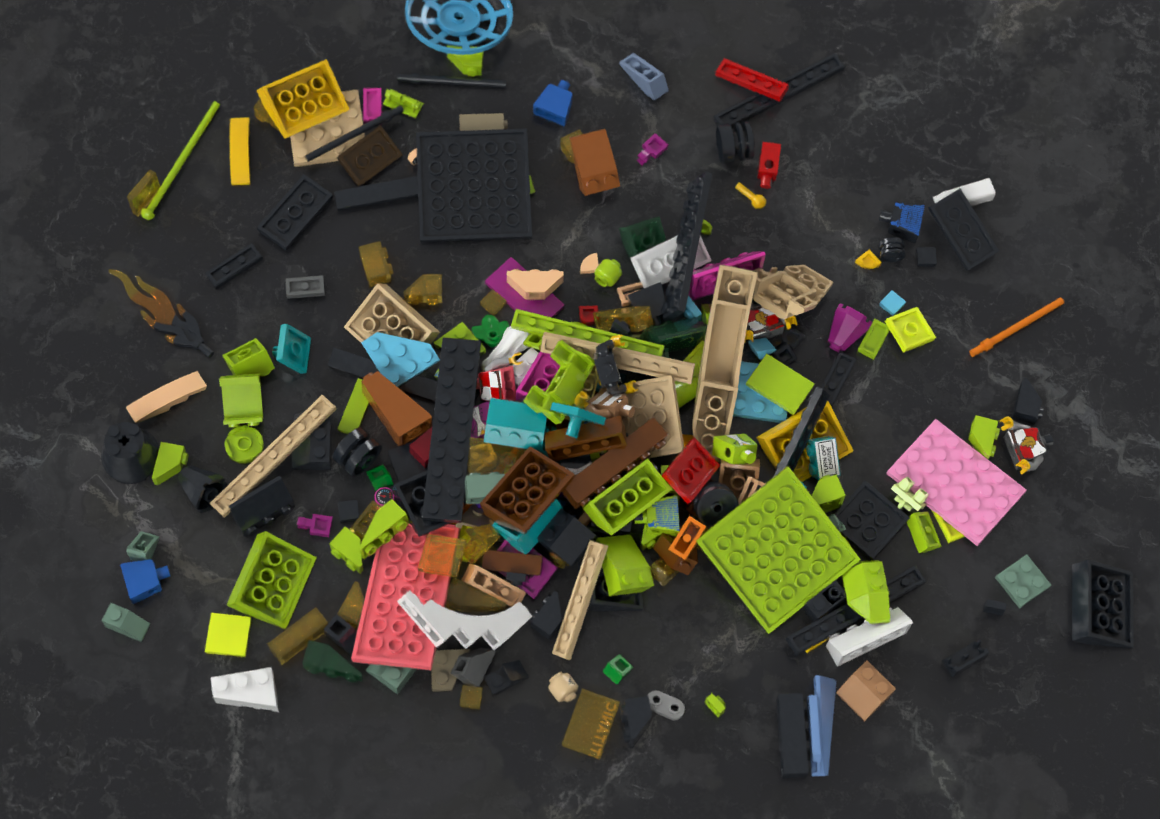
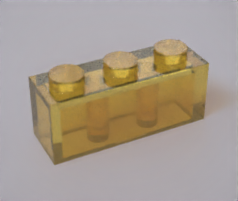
(298, 636)

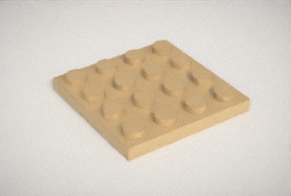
(327, 131)
(658, 400)

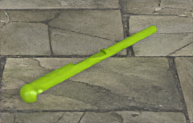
(148, 213)

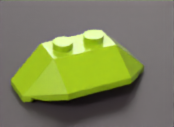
(868, 591)

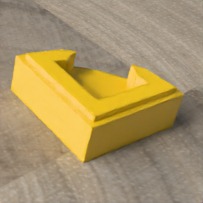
(868, 260)

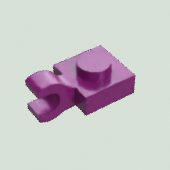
(652, 147)
(319, 524)

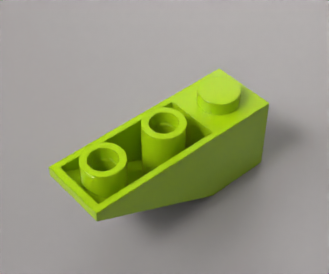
(385, 524)

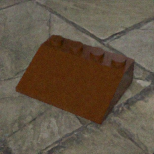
(526, 491)

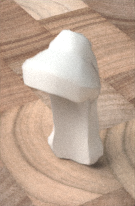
(509, 345)

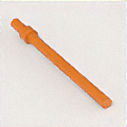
(987, 344)

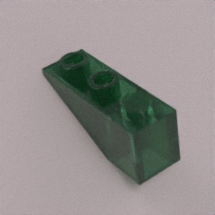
(325, 659)

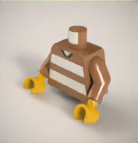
(606, 404)

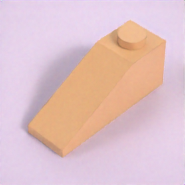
(492, 585)

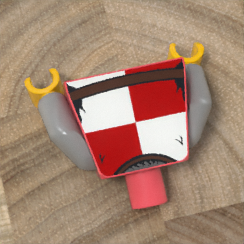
(498, 379)

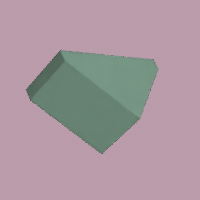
(142, 547)

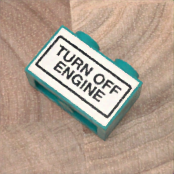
(823, 457)

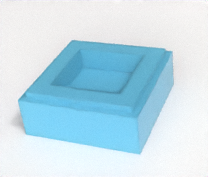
(892, 303)

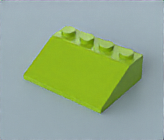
(271, 580)

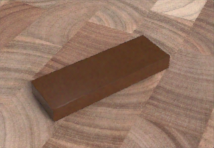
(512, 562)

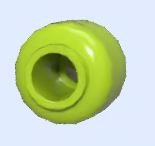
(608, 272)

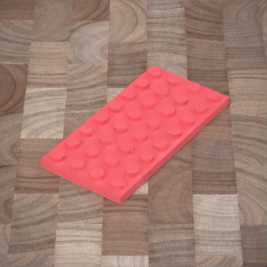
(385, 629)

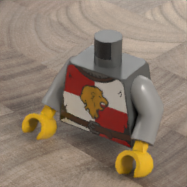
(765, 324)
(1025, 444)

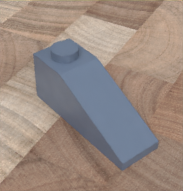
(645, 76)

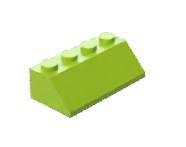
(627, 498)

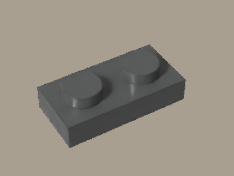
(305, 287)

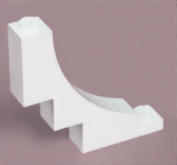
(441, 623)

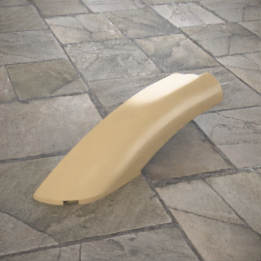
(722, 354)

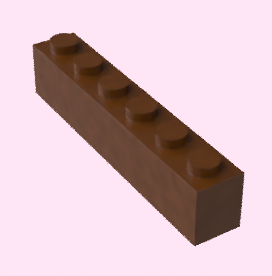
(614, 463)

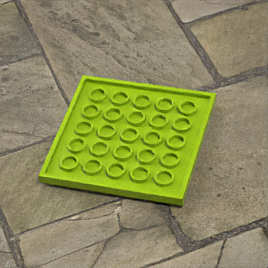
(778, 550)

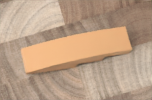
(166, 396)

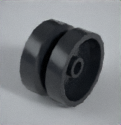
(357, 452)
(710, 495)

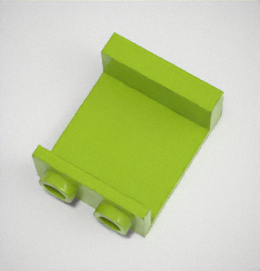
(242, 399)

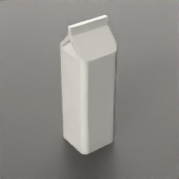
(976, 192)

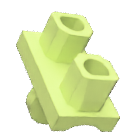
(915, 500)

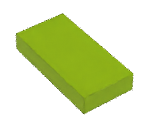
(874, 339)

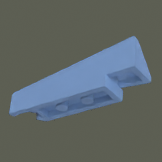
(820, 721)

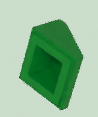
(380, 477)
(617, 669)

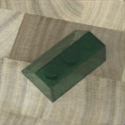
(676, 335)

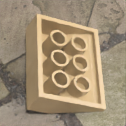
(389, 314)

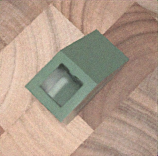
(479, 486)

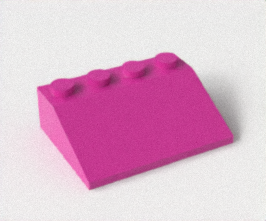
(704, 279)

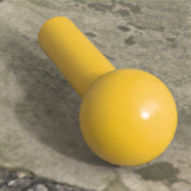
(758, 201)

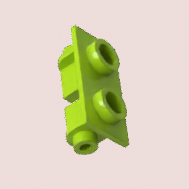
(410, 105)

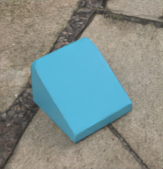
(761, 347)

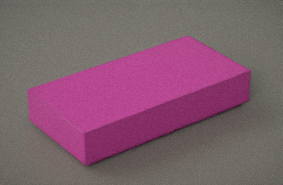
(371, 103)

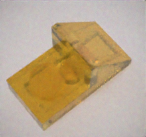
(481, 540)
(662, 572)

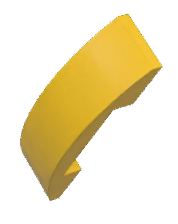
(239, 151)

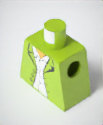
(741, 448)

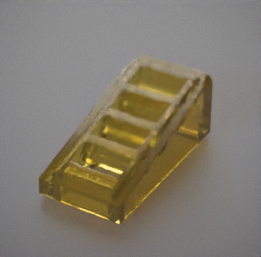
(358, 527)

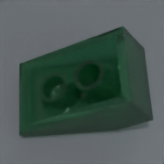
(642, 236)

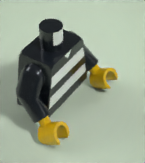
(608, 369)

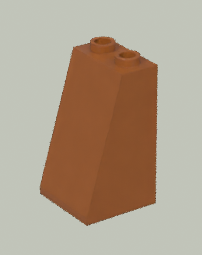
(396, 410)

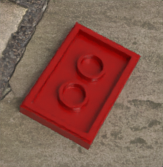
(690, 470)

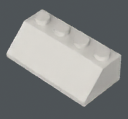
(867, 637)

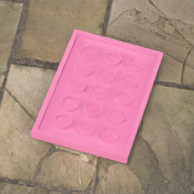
(959, 481)

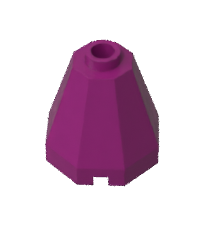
(846, 328)

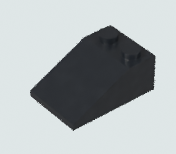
(410, 498)

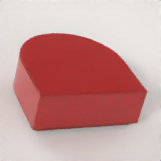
(586, 314)

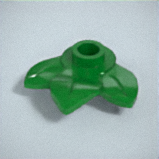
(490, 331)

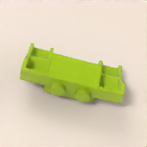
(566, 383)

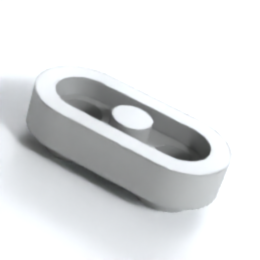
(664, 706)

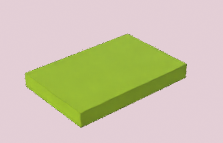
(780, 384)

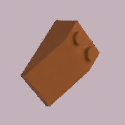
(594, 162)

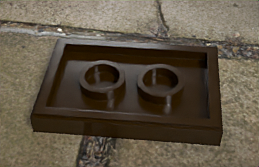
(369, 156)

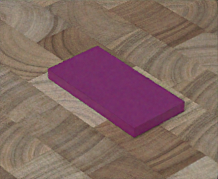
(498, 282)

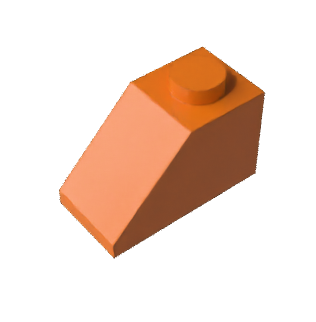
(687, 537)

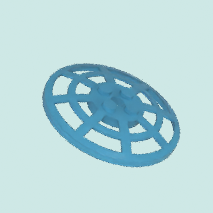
(460, 28)

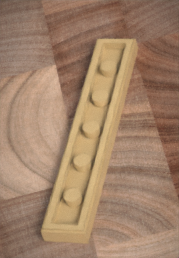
(580, 600)

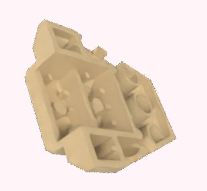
(790, 290)

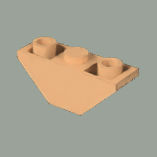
(535, 283)

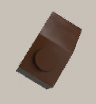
(671, 559)

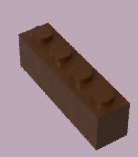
(591, 439)

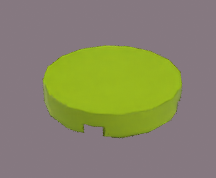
(244, 444)

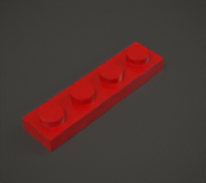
(752, 80)

